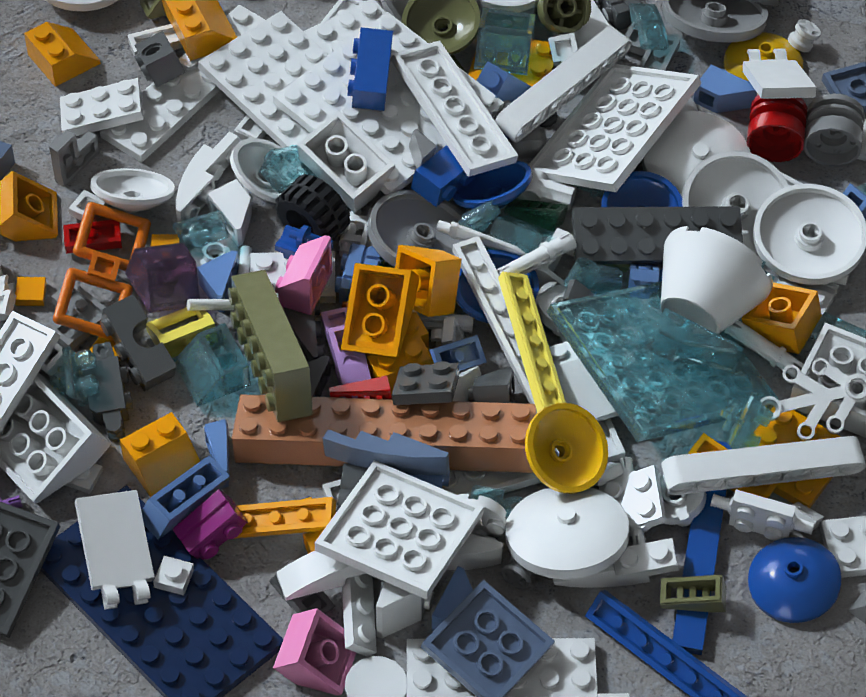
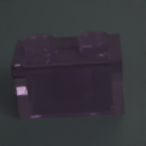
(164, 276)

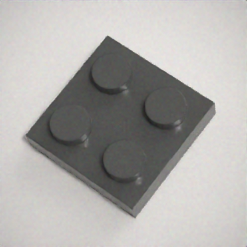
(426, 383)

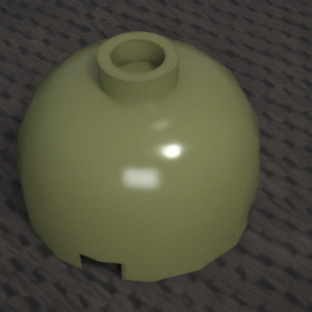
(564, 15)

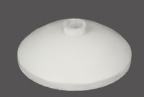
(246, 162)
(132, 188)

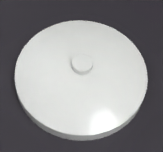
(688, 142)
(734, 180)
(810, 234)
(567, 533)

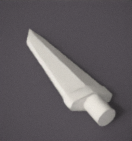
(463, 233)

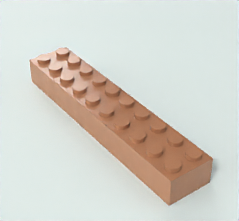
(473, 433)

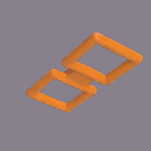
(102, 266)

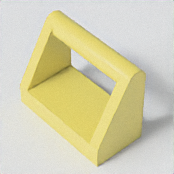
(179, 338)

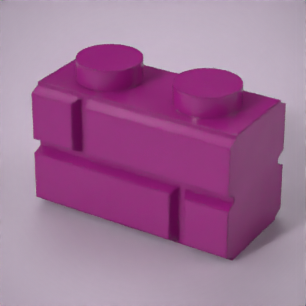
(210, 526)

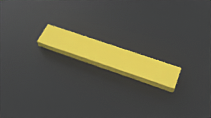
(531, 340)

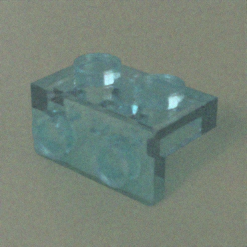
(283, 167)

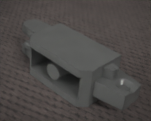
(112, 402)

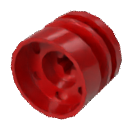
(777, 128)

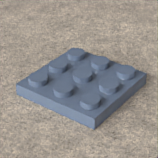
(487, 643)

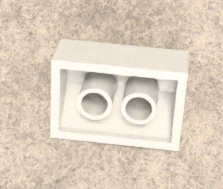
(345, 160)

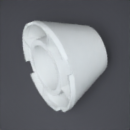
(711, 278)

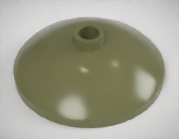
(430, 16)

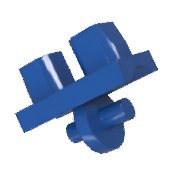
(292, 238)

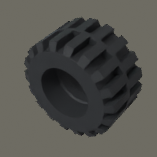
(313, 204)

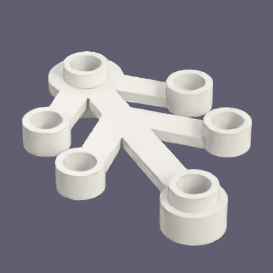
(820, 396)

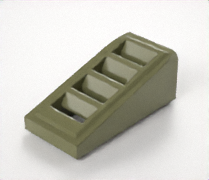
(693, 603)

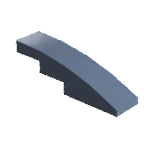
(398, 452)

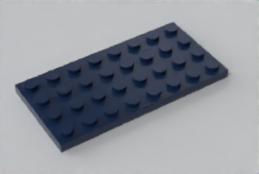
(177, 642)

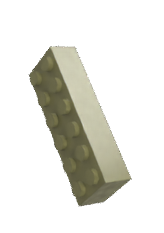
(270, 346)

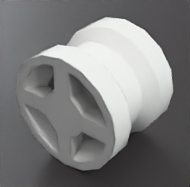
(804, 35)

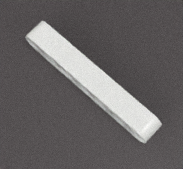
(562, 83)
(763, 465)

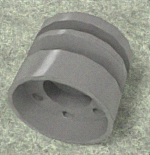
(834, 129)

